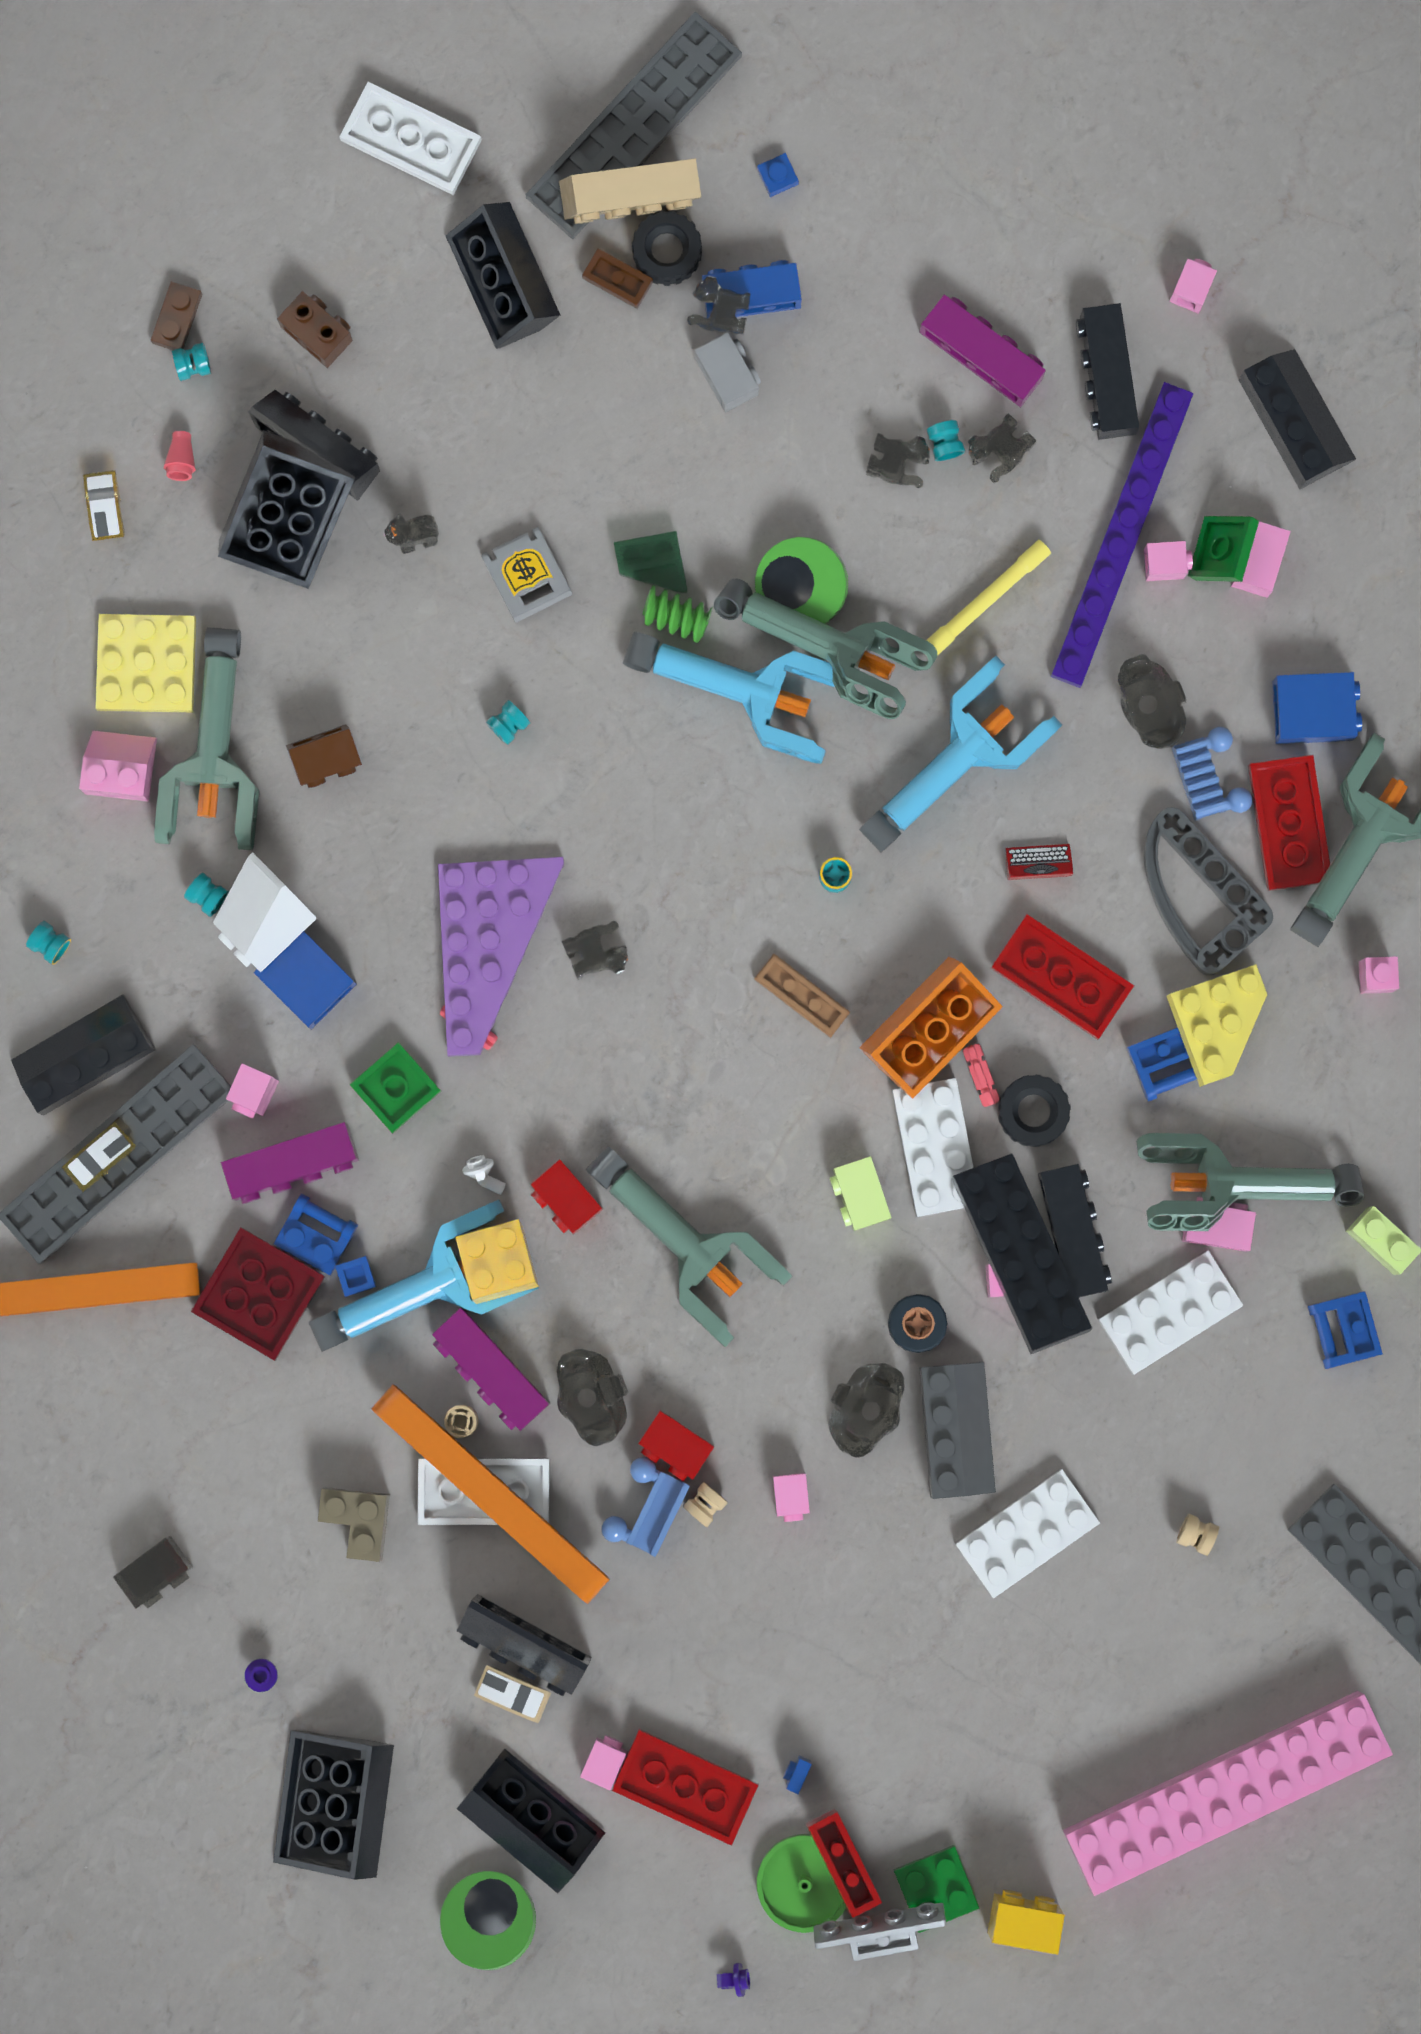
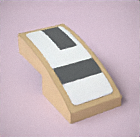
(512, 1694)

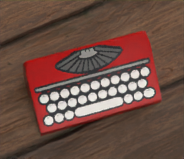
(1039, 862)

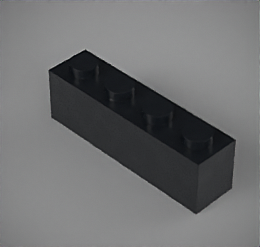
(1108, 370)
(1073, 1229)

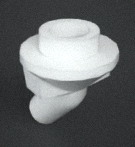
(479, 1168)

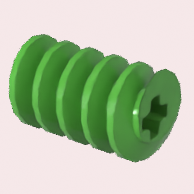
(676, 614)

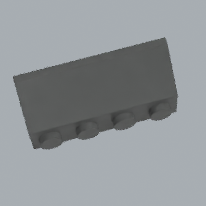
(957, 1430)

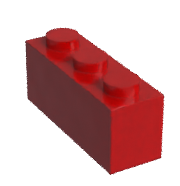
(843, 1863)

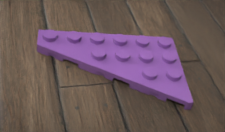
(485, 930)

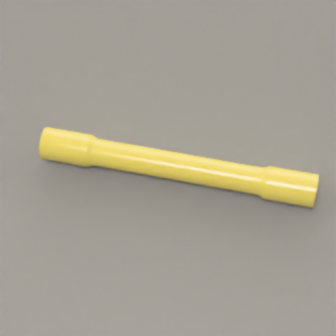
(1025, 564)

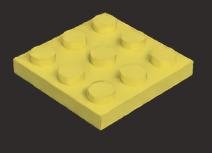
(145, 663)

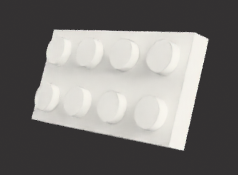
(410, 138)
(933, 1144)
(1170, 1312)
(445, 1504)
(1027, 1533)

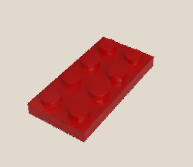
(1289, 822)
(1062, 977)
(685, 1787)

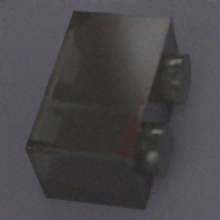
(153, 1573)

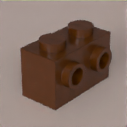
(315, 328)
(324, 756)

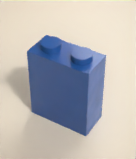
(1316, 708)
(306, 980)

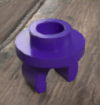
(261, 1675)
(738, 1979)

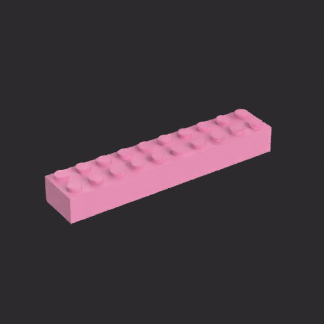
(1227, 1792)

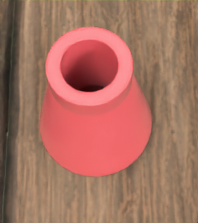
(180, 458)

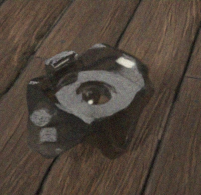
(1142, 678)
(868, 1383)
(608, 1415)

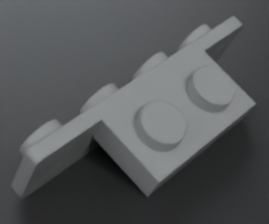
(881, 1933)

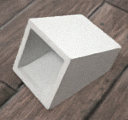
(260, 915)

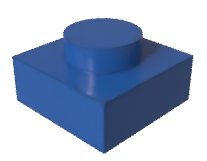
(777, 175)
(355, 1276)
(796, 1774)

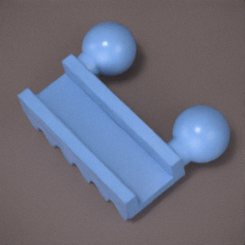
(1200, 778)
(657, 1512)

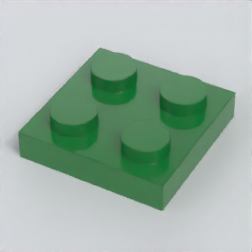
(1223, 548)
(395, 1088)
(938, 1880)

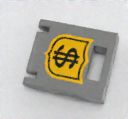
(522, 568)

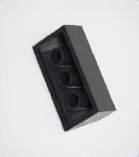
(502, 274)
(1296, 417)
(285, 418)
(82, 1055)
(531, 1821)

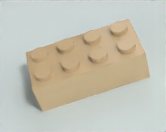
(629, 189)

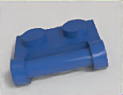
(1157, 1054)
(310, 1244)
(1355, 1326)

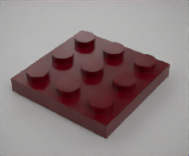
(258, 1294)

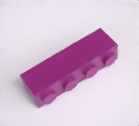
(983, 350)
(289, 1162)
(491, 1370)

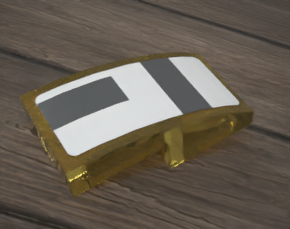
(103, 505)
(98, 1157)

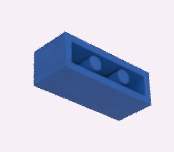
(771, 287)

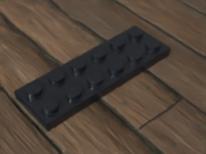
(1021, 1253)

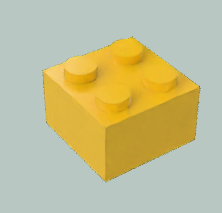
(497, 1261)
(1026, 1922)

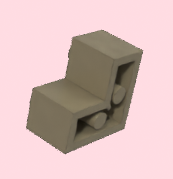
(364, 1513)

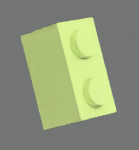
(860, 1193)
(1384, 1240)

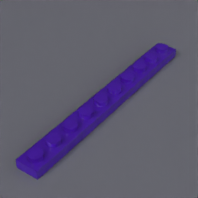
(1122, 535)

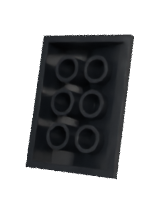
(284, 511)
(523, 1644)
(333, 1804)

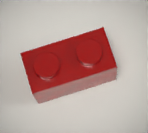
(566, 1198)
(676, 1446)

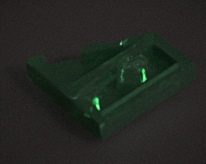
(652, 561)

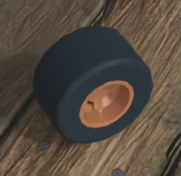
(924, 1330)

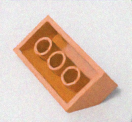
(931, 1026)

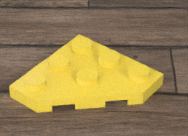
(1218, 1020)

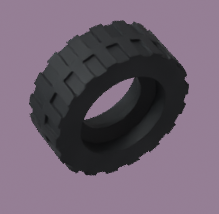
(672, 224)
(1057, 1101)

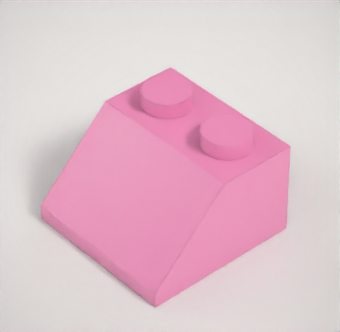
(118, 766)

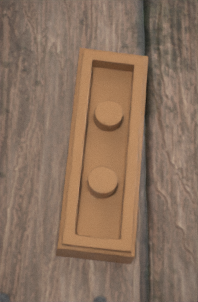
(802, 995)

